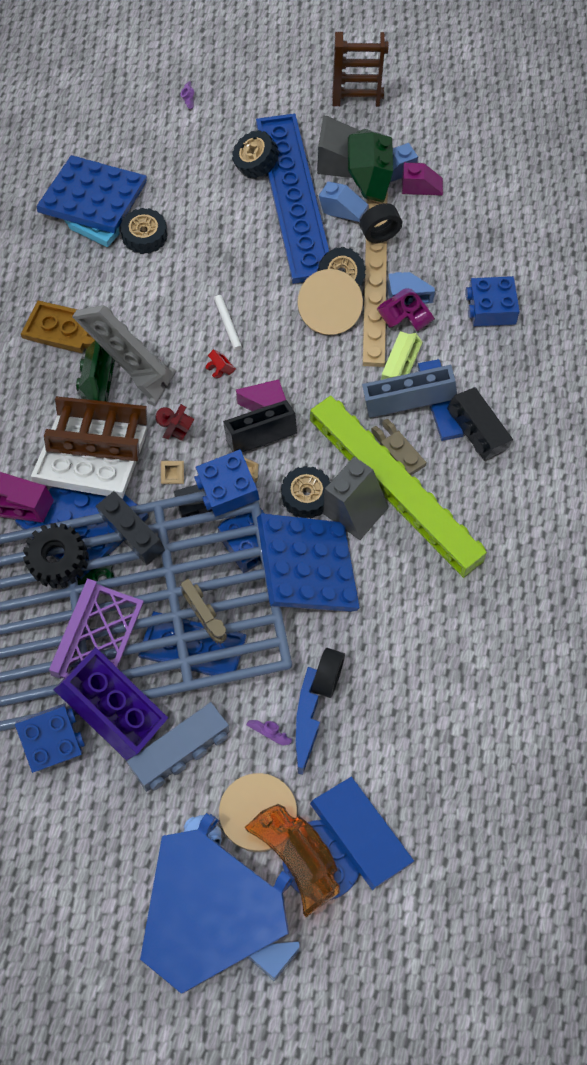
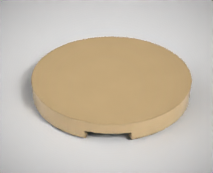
(330, 302)
(245, 800)

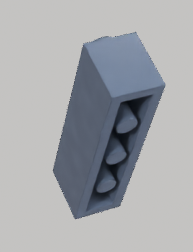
(409, 391)
(178, 747)

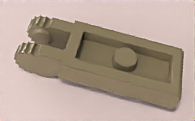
(399, 447)
(204, 612)

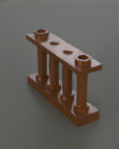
(340, 62)
(93, 444)

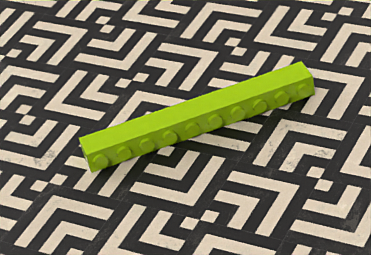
(399, 487)

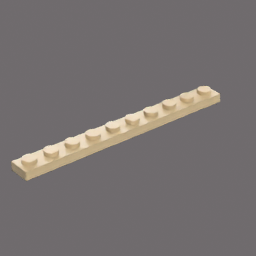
(374, 296)

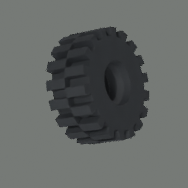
(62, 570)

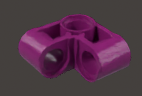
(395, 310)

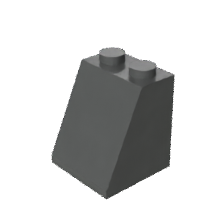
(334, 147)
(355, 498)

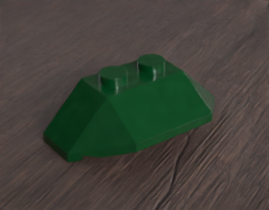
(371, 163)
(96, 374)

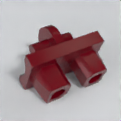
(176, 423)

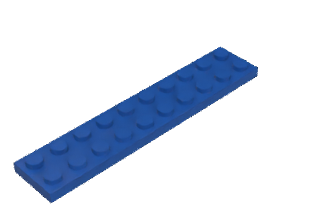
(295, 198)

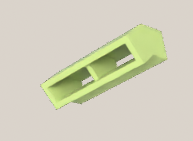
(402, 355)

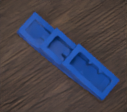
(306, 726)

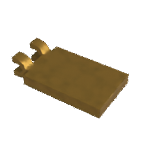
(56, 327)

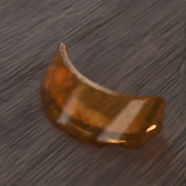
(301, 852)

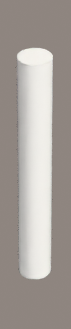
(227, 322)

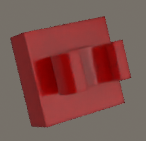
(221, 363)

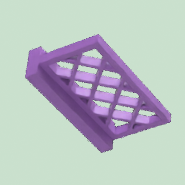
(78, 623)

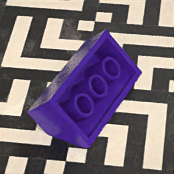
(111, 704)

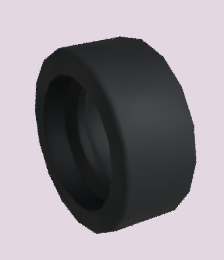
(376, 215)
(328, 672)

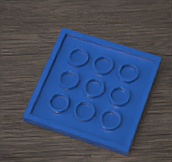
(92, 194)
(75, 504)
(307, 563)

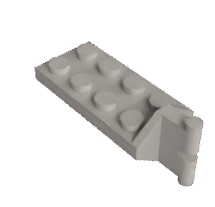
(115, 338)

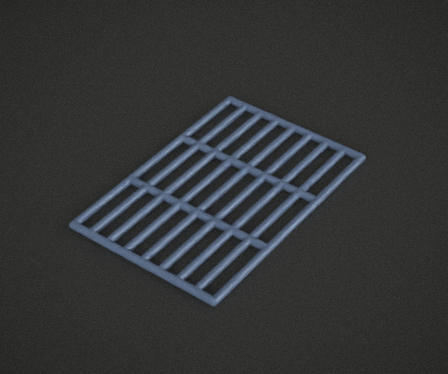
(171, 593)

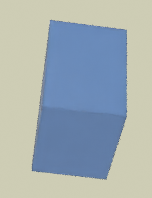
(275, 958)

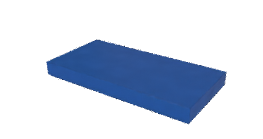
(194, 647)
(361, 833)

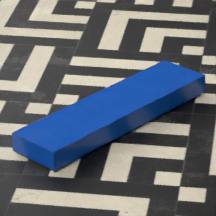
(445, 423)

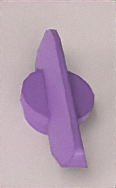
(187, 95)
(270, 730)

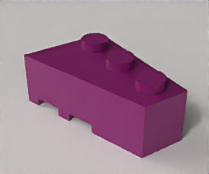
(23, 499)

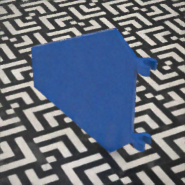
(208, 909)

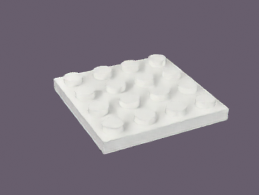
(87, 472)

